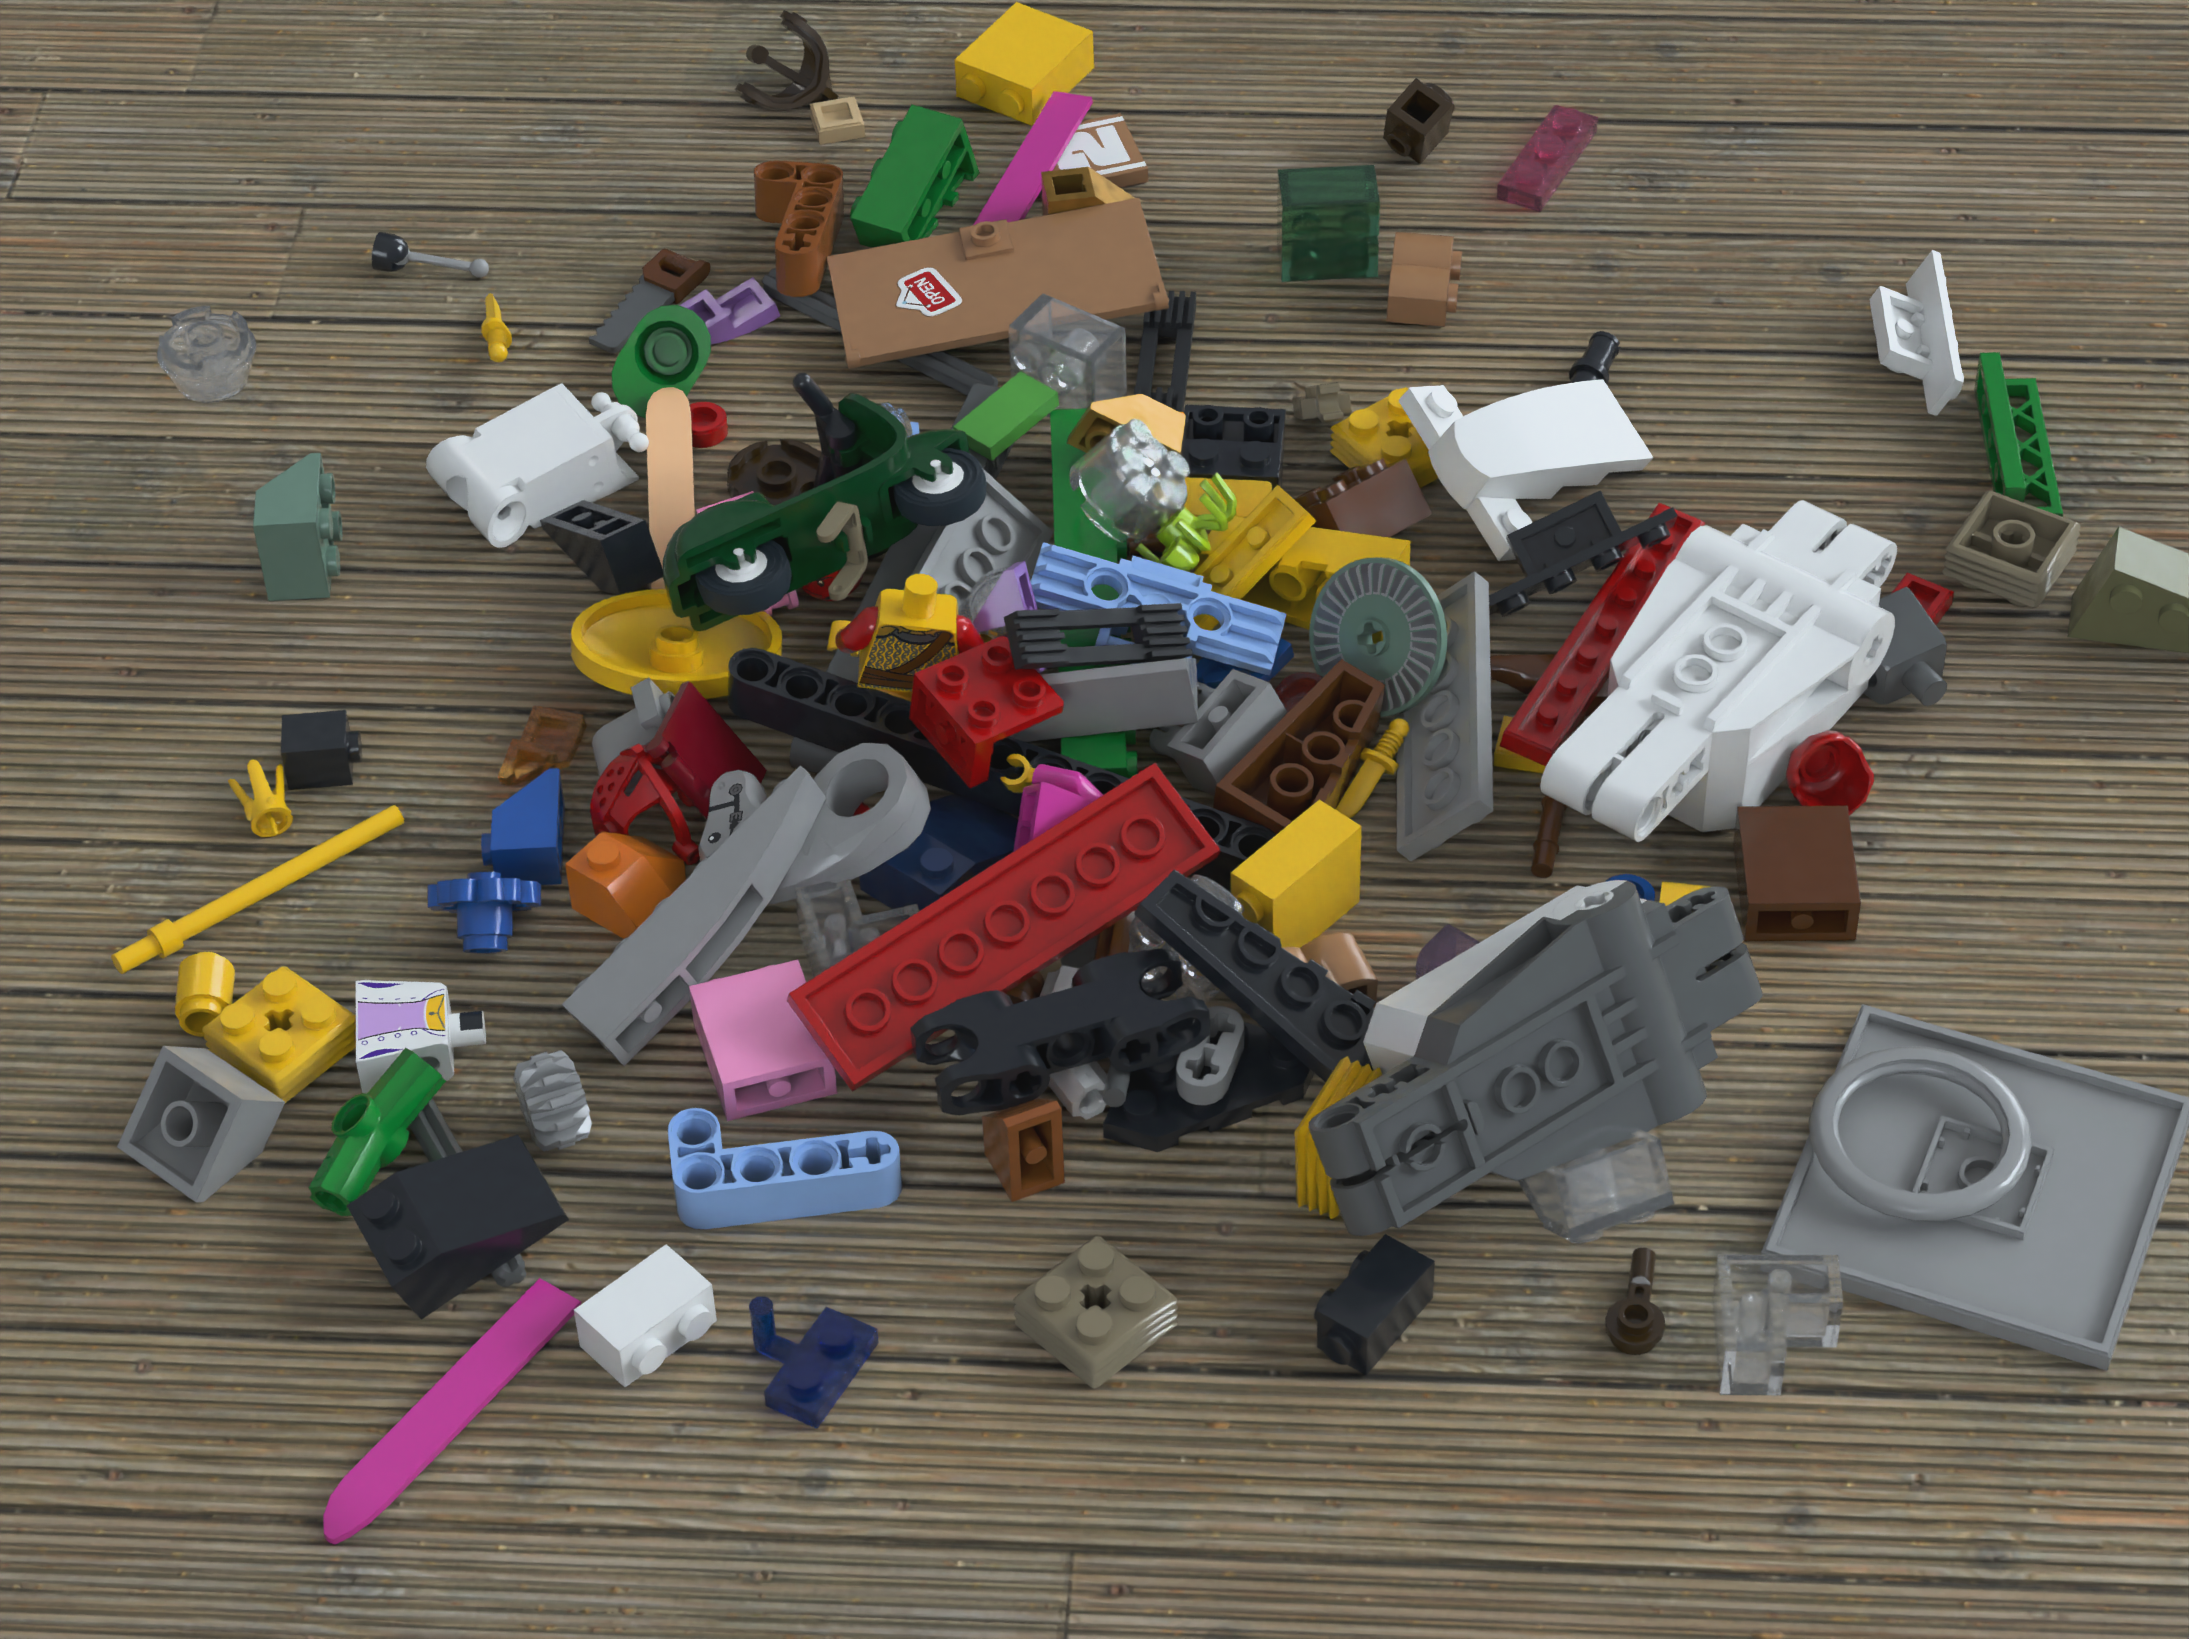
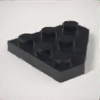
(1157, 1114)

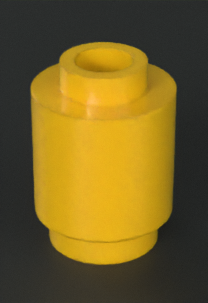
(203, 990)

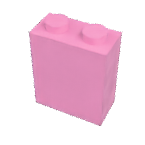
(757, 1043)

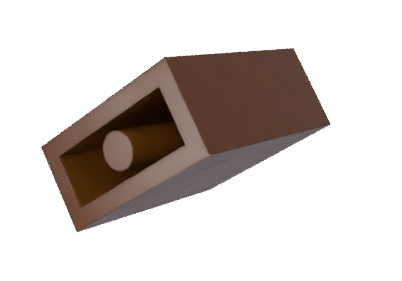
(1796, 873)

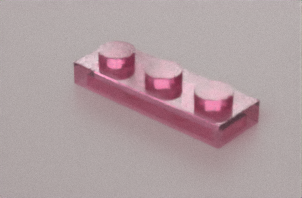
(1547, 158)

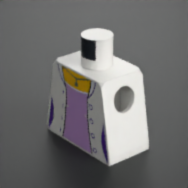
(410, 1017)

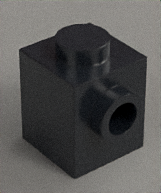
(319, 749)

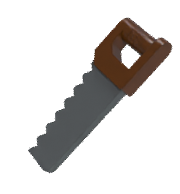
(654, 290)

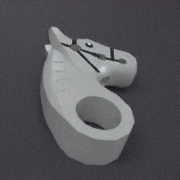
(838, 841)

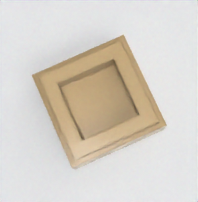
(837, 120)

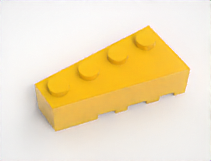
(1306, 567)

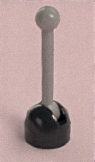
(392, 254)

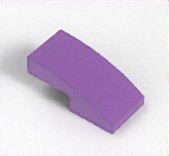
(735, 312)

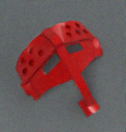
(615, 811)

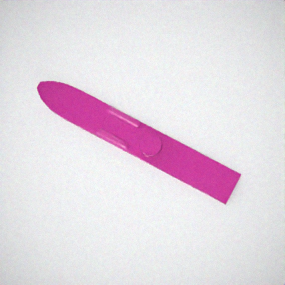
(1037, 154)
(446, 1409)

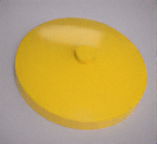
(642, 638)

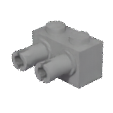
(1227, 728)

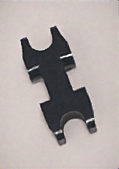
(1020, 1044)

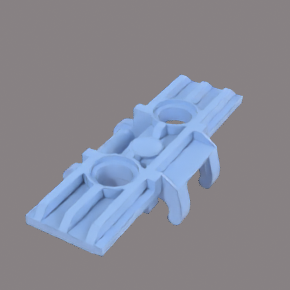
(1247, 630)

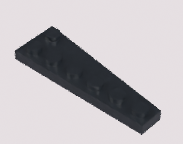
(1274, 987)

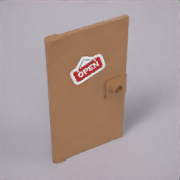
(979, 280)

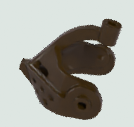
(808, 85)

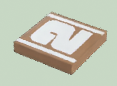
(1107, 149)

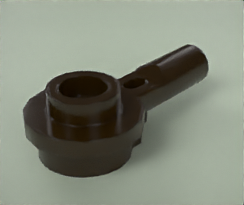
(1635, 1322)

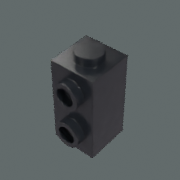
(1374, 1304)

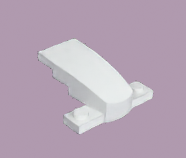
(1523, 449)

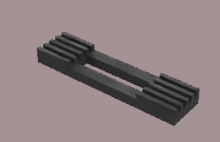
(1171, 323)
(1037, 642)

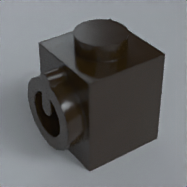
(1418, 120)

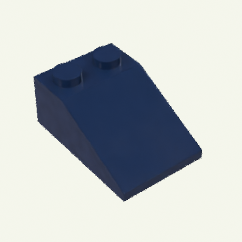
(953, 847)

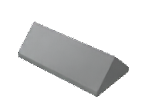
(1120, 699)

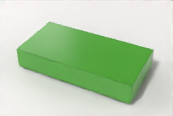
(1007, 415)

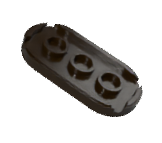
(775, 471)

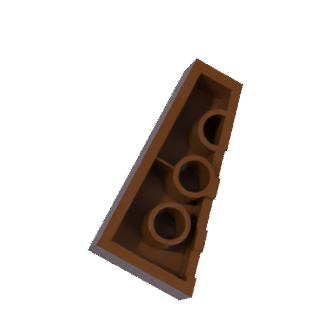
(1307, 752)

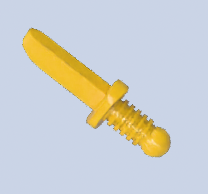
(495, 331)
(1374, 765)

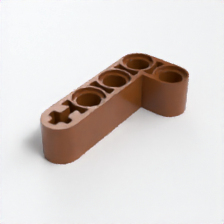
(810, 209)

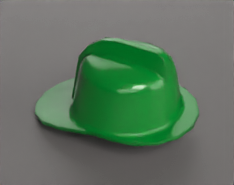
(662, 352)

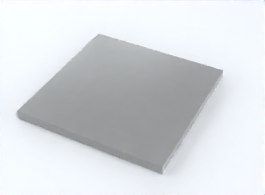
(2044, 1261)

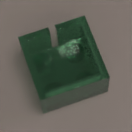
(1328, 223)

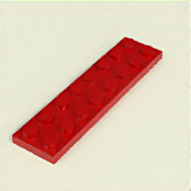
(1003, 923)

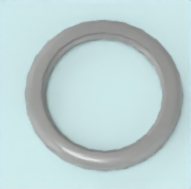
(1907, 1204)

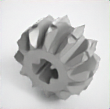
(552, 1100)

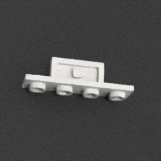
(1918, 333)

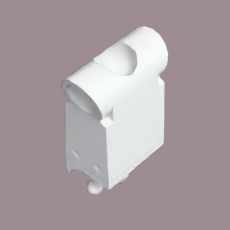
(537, 461)

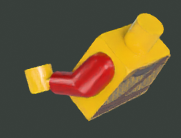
(904, 634)

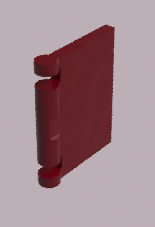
(699, 747)

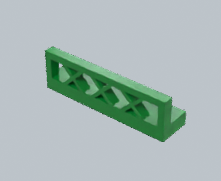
(2000, 440)

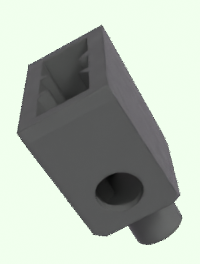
(1913, 657)

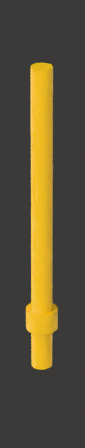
(169, 936)

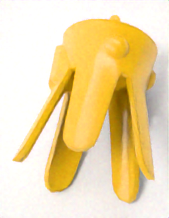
(268, 810)

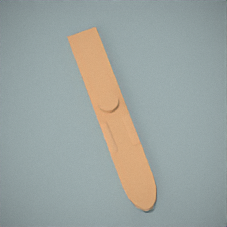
(669, 467)

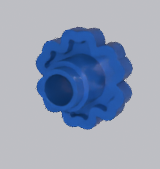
(484, 907)

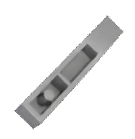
(696, 925)

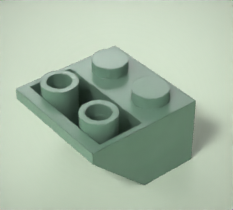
(298, 532)

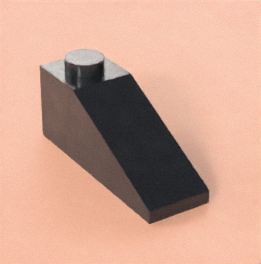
(606, 546)

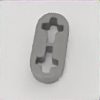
(1221, 1058)

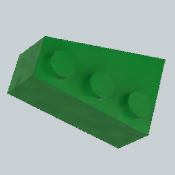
(914, 179)

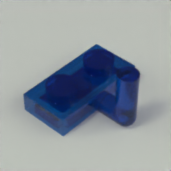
(817, 1367)

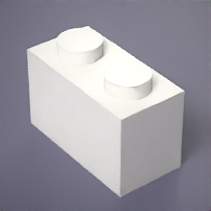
(645, 1315)

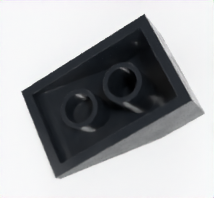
(456, 1220)

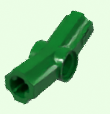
(373, 1131)

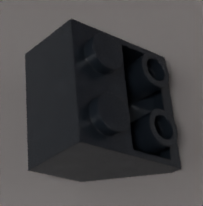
(1234, 442)

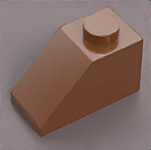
(1026, 1147)

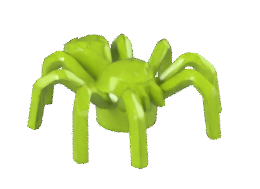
(1186, 534)

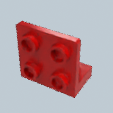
(976, 702)

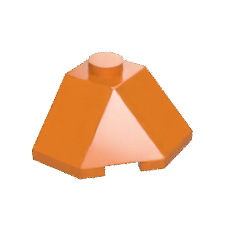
(622, 880)

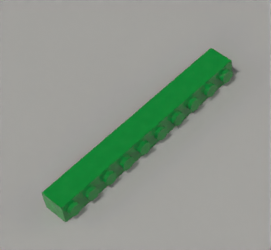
(1077, 533)

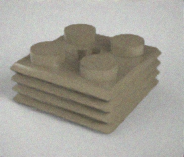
(2011, 549)
(1095, 1311)

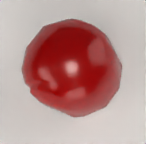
(1829, 772)

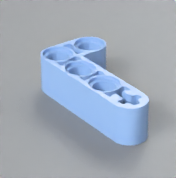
(778, 1178)

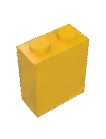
(1022, 62)
(1302, 876)

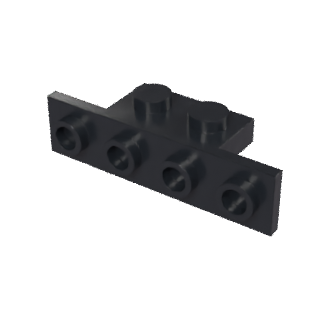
(1570, 542)

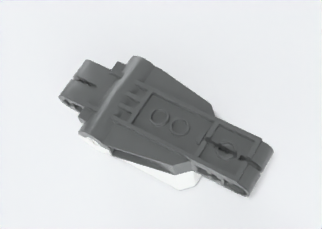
(1536, 1048)

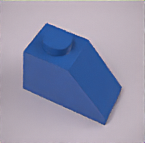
(529, 832)

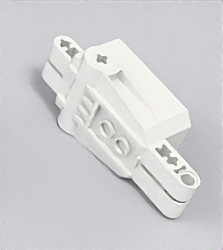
(1729, 673)

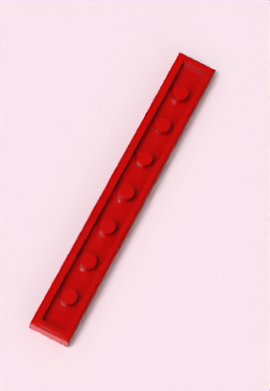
(1585, 656)

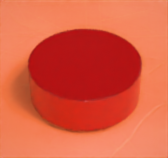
(708, 424)

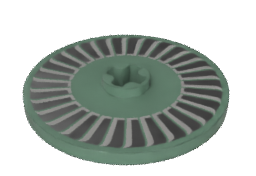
(1386, 598)

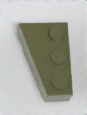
(2134, 595)

